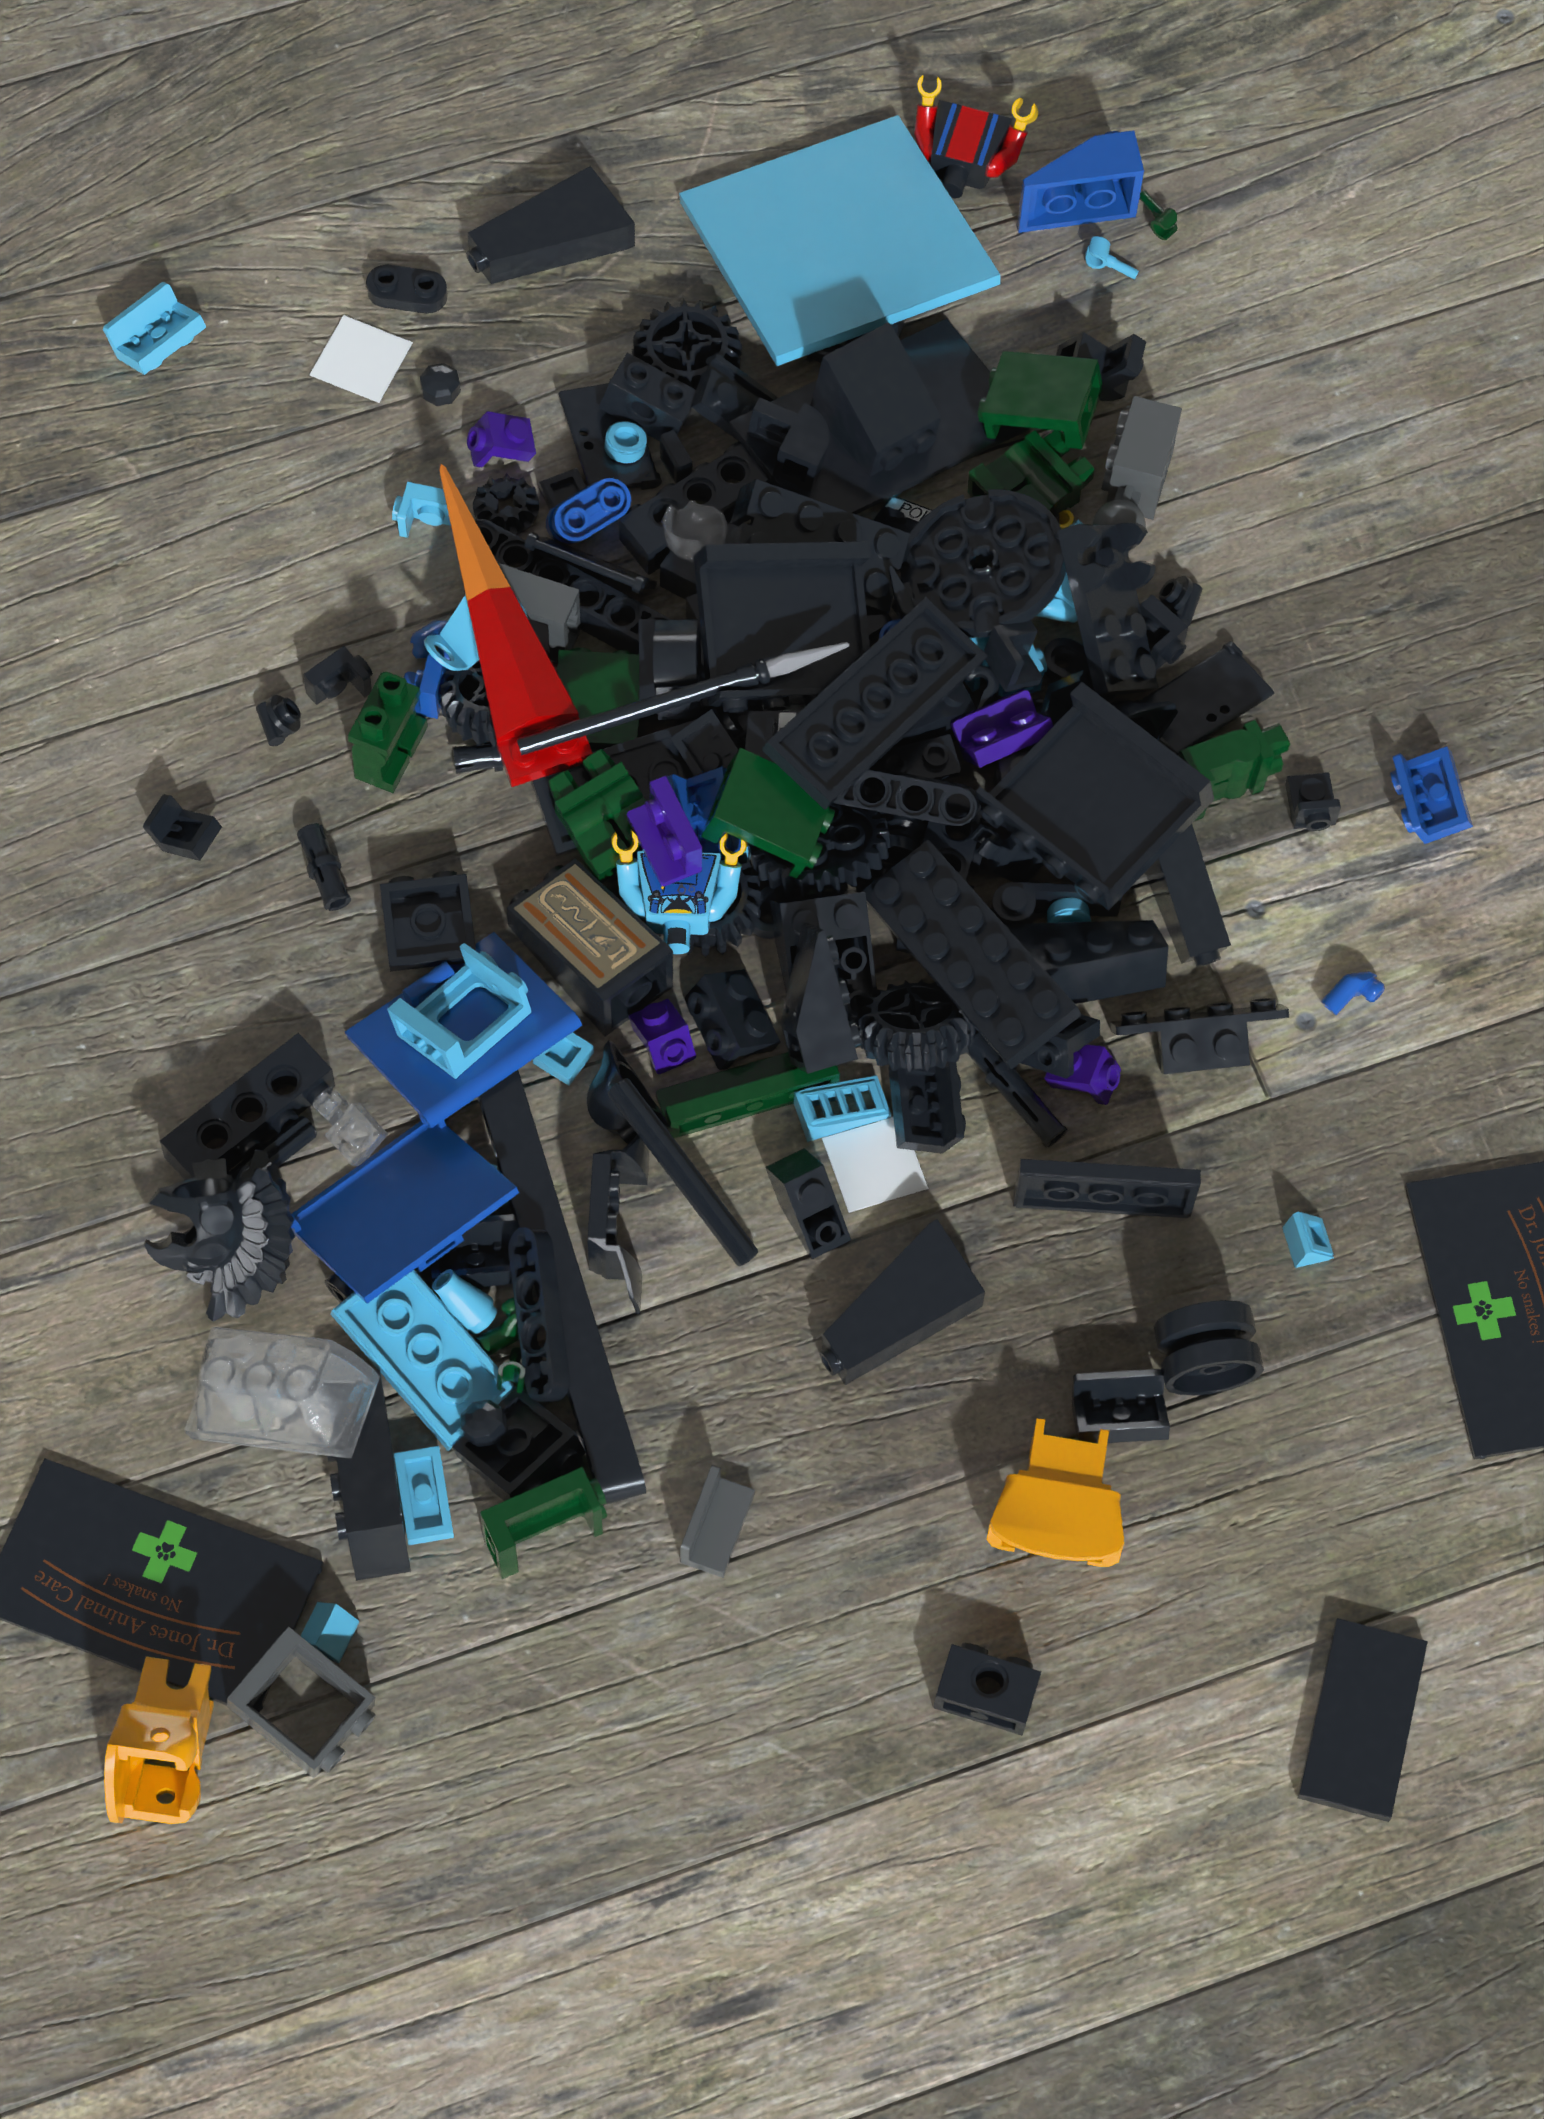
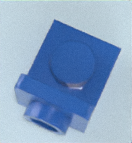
(429, 684)

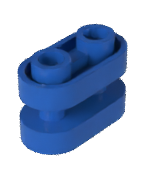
(588, 511)

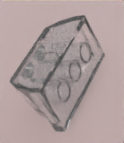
(280, 1393)

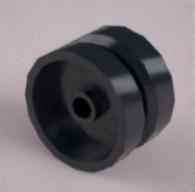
(1208, 1347)

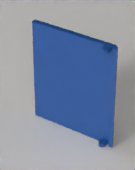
(428, 1086)
(401, 1208)

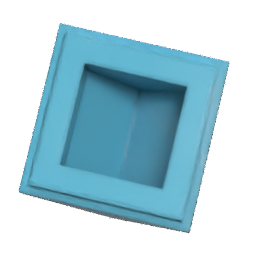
(1307, 1239)
(330, 1630)

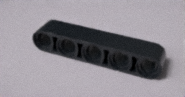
(895, 797)

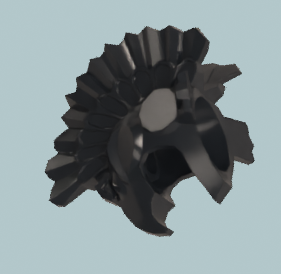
(237, 1232)

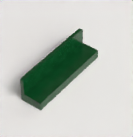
(736, 1093)

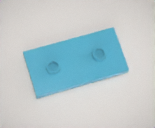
(422, 1354)

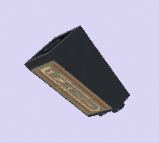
(592, 945)

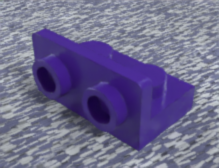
(1000, 729)
(666, 835)

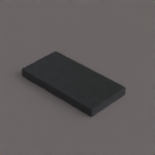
(1106, 1188)
(1362, 1720)

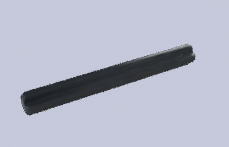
(682, 1172)

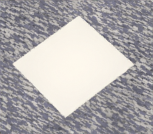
(361, 358)
(872, 1166)

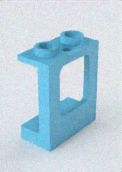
(424, 1033)

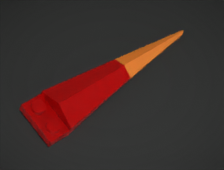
(515, 669)

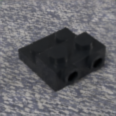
(426, 920)
(529, 1454)

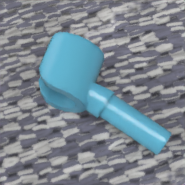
(1098, 257)

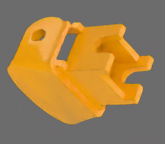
(1060, 1503)
(162, 1727)

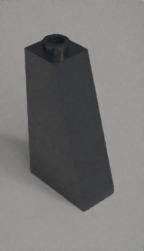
(552, 230)
(1188, 901)
(903, 1306)

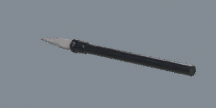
(742, 677)

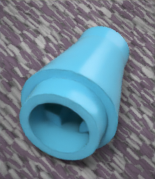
(466, 1302)

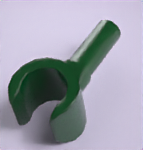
(1164, 222)
(512, 1371)

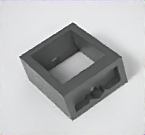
(550, 607)
(264, 1674)

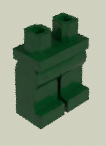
(1036, 471)
(386, 732)
(1239, 759)
(594, 808)

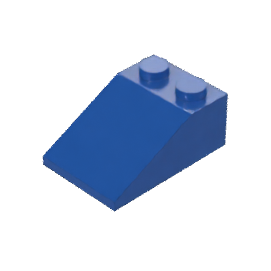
(1084, 185)

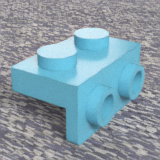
(152, 329)

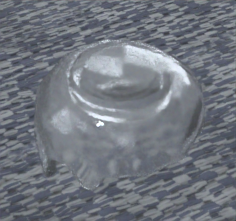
(693, 528)

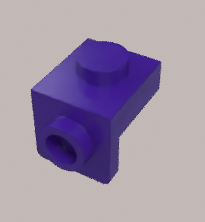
(501, 437)
(663, 1035)
(1093, 1073)

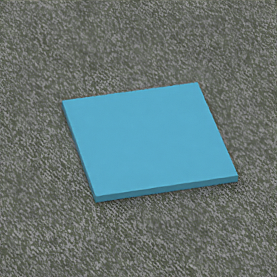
(838, 239)

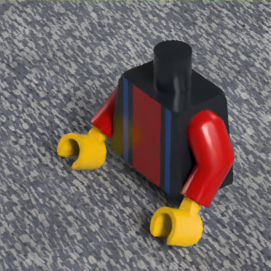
(968, 143)

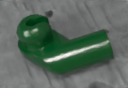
(503, 1334)

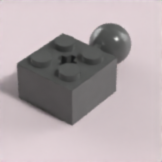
(1138, 462)

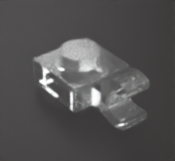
(352, 1129)

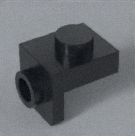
(180, 830)

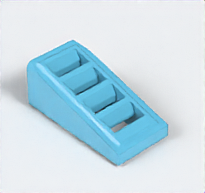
(831, 1124)

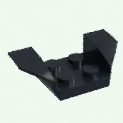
(604, 1254)

